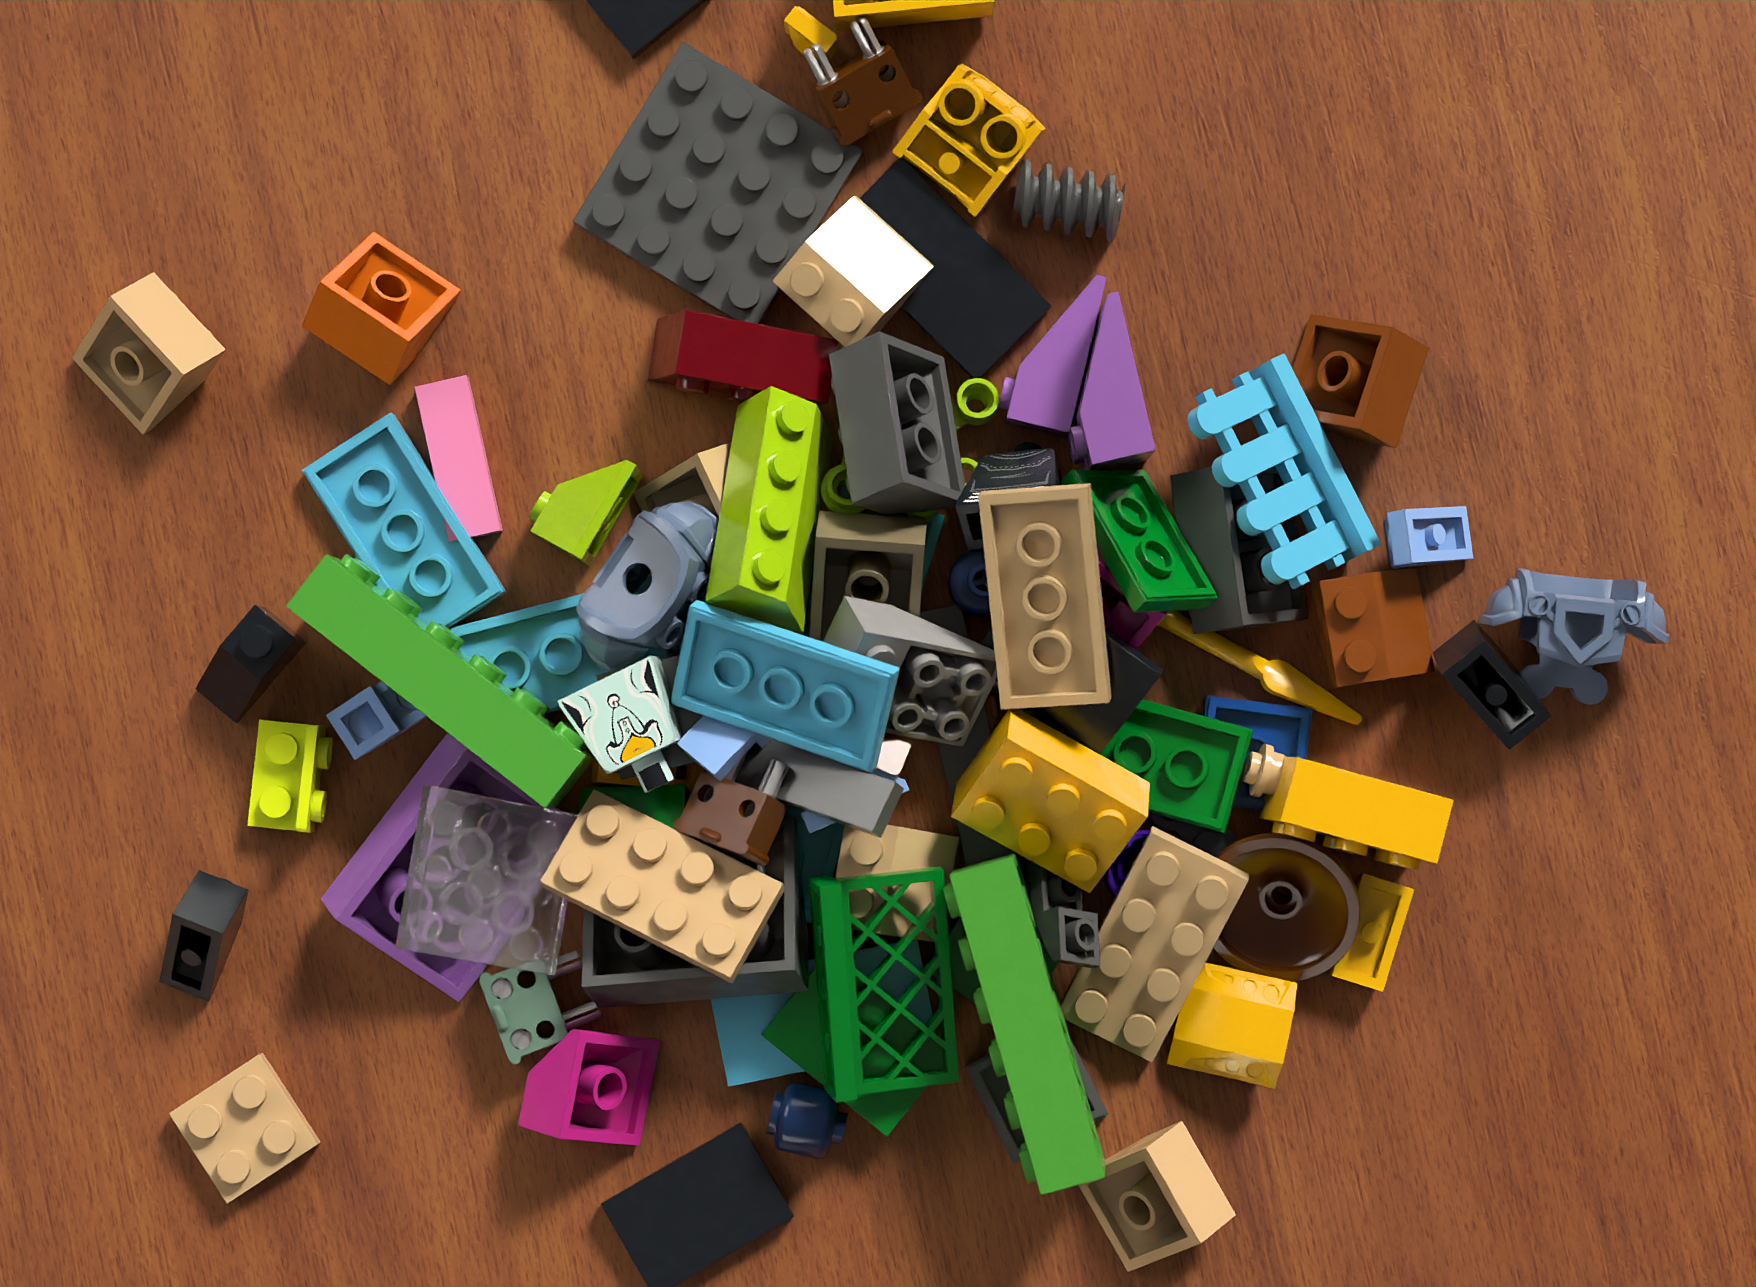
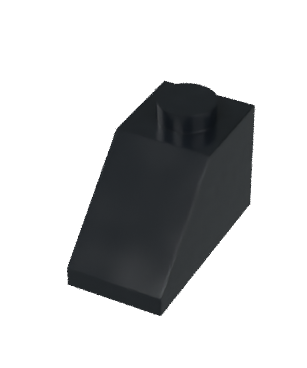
(248, 662)
(1490, 684)
(202, 934)

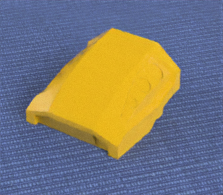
(969, 137)
(1234, 1025)

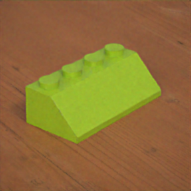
(770, 510)

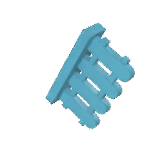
(1305, 461)

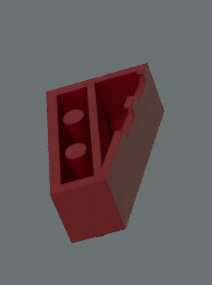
(739, 357)

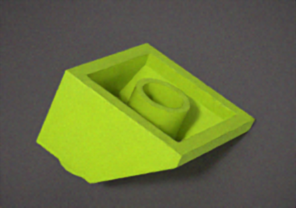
(585, 510)

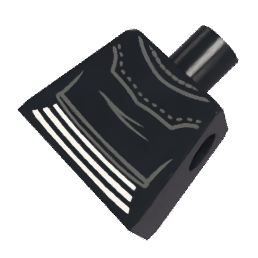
(1023, 468)

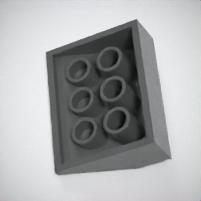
(633, 971)

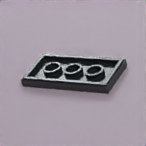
(972, 297)

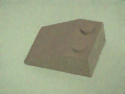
(866, 560)

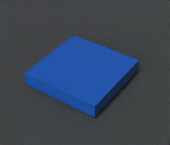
(1273, 724)

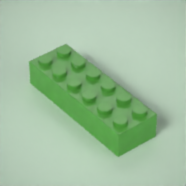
(440, 680)
(1028, 1024)

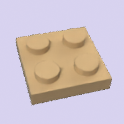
(244, 1127)

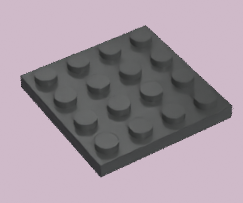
(717, 185)

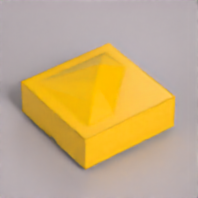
(807, 31)

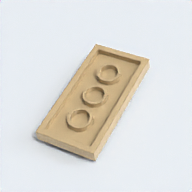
(1045, 596)
(662, 885)
(1154, 943)

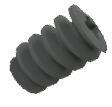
(1068, 200)

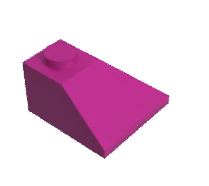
(591, 1088)

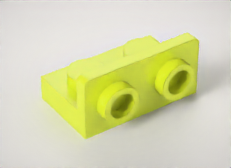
(289, 776)

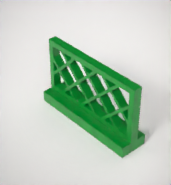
(837, 983)

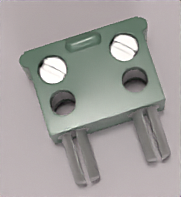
(521, 1009)

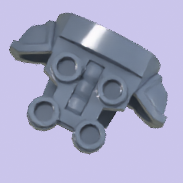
(674, 546)
(1575, 626)

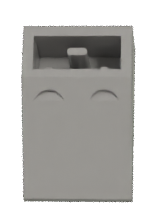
(940, 672)

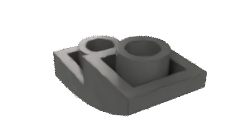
(1065, 929)

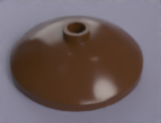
(1294, 932)

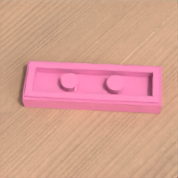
(459, 454)

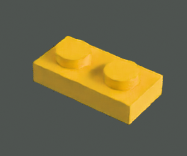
(1378, 933)

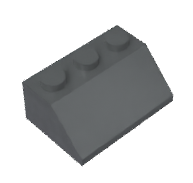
(896, 426)
(1230, 557)

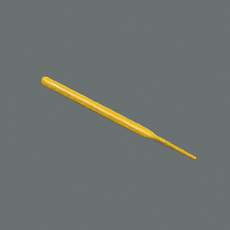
(1274, 675)

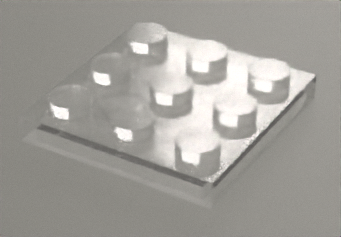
(478, 883)

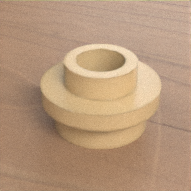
(1263, 771)

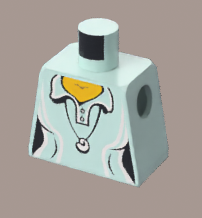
(628, 721)

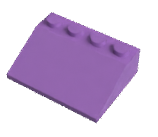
(373, 883)

